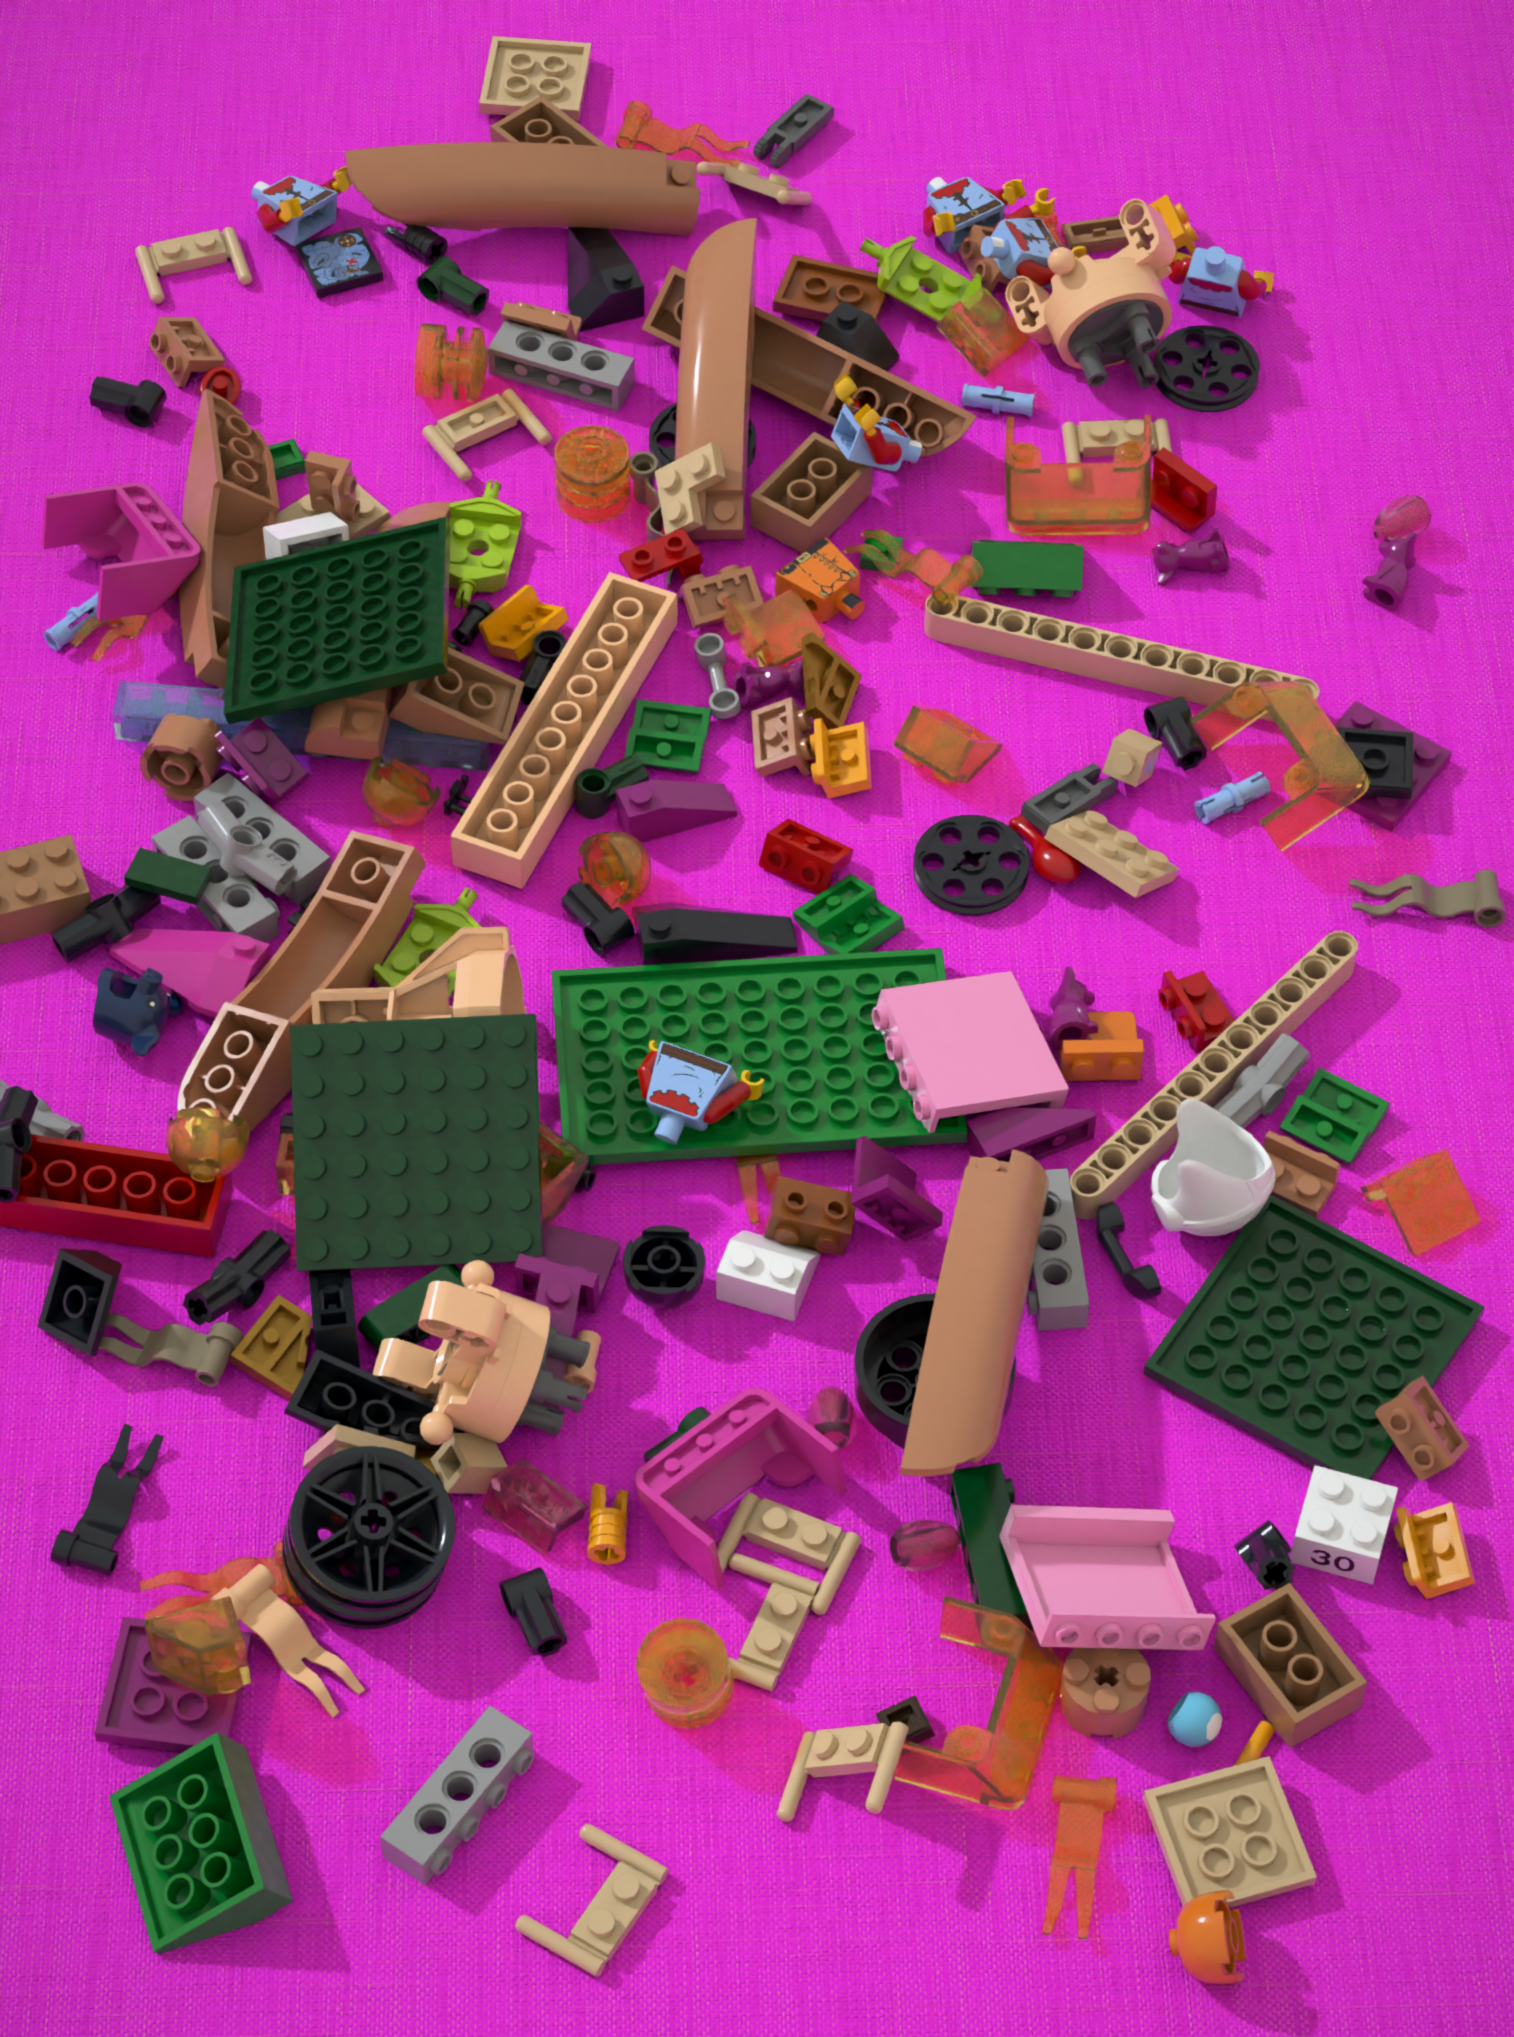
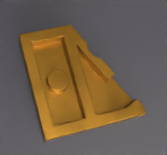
(828, 682)
(276, 1347)

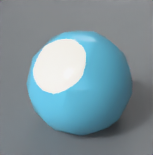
(1195, 1720)

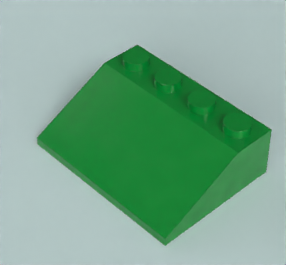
(200, 1845)

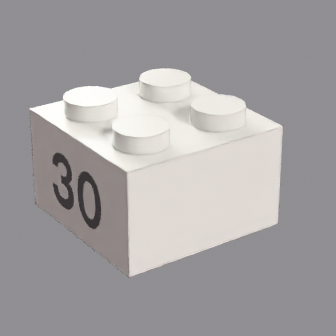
(1343, 1524)

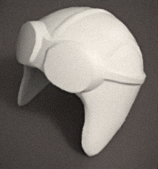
(1214, 1175)

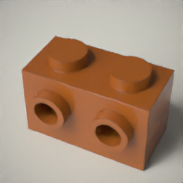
(810, 1216)

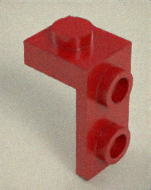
(662, 555)

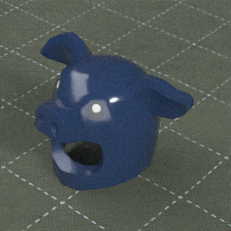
(133, 1009)

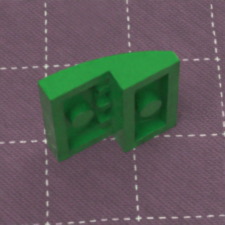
(669, 735)
(848, 918)
(1335, 1116)

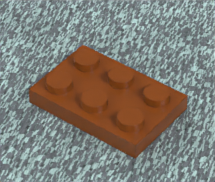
(817, 287)

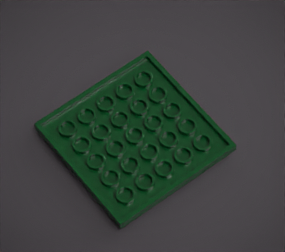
(338, 621)
(416, 1142)
(1310, 1337)

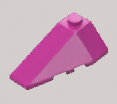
(195, 964)

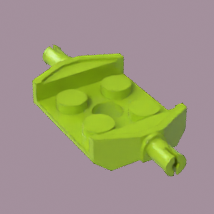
(906, 269)
(486, 526)
(426, 933)

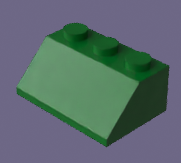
(1029, 566)

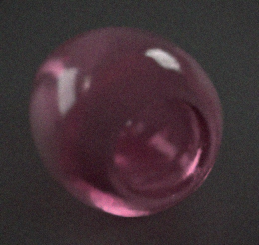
(1402, 517)
(833, 1416)
(923, 1544)

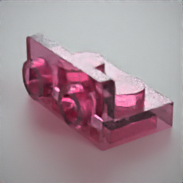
(531, 1504)

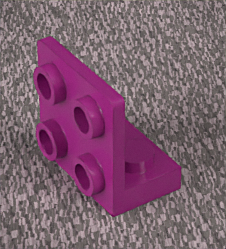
(267, 761)
(887, 1194)
(570, 1256)

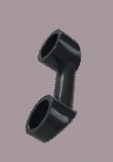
(1140, 1281)

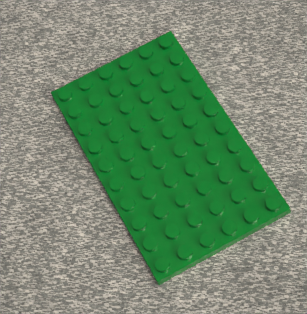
(782, 1018)

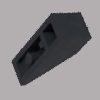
(334, 1315)

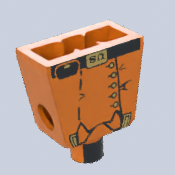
(823, 581)

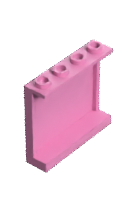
(967, 1047)
(1101, 1578)

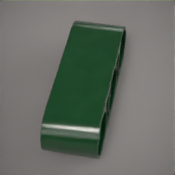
(401, 1313)

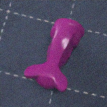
(1198, 554)
(1391, 580)
(764, 683)
(1070, 1012)

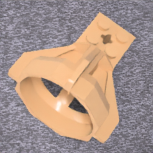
(485, 985)

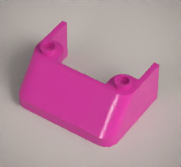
(134, 526)
(720, 1461)

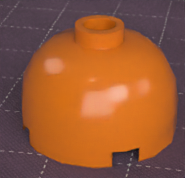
(1210, 1938)

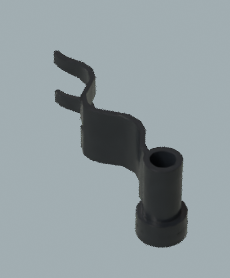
(107, 1511)

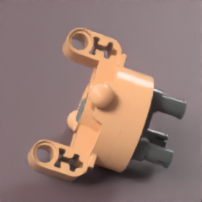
(1104, 307)
(489, 1362)

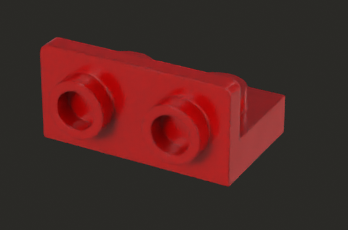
(1181, 491)
(803, 856)
(1196, 1008)

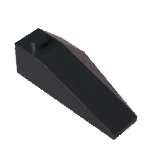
(601, 279)
(703, 934)
(348, 1396)

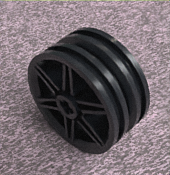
(370, 1596)

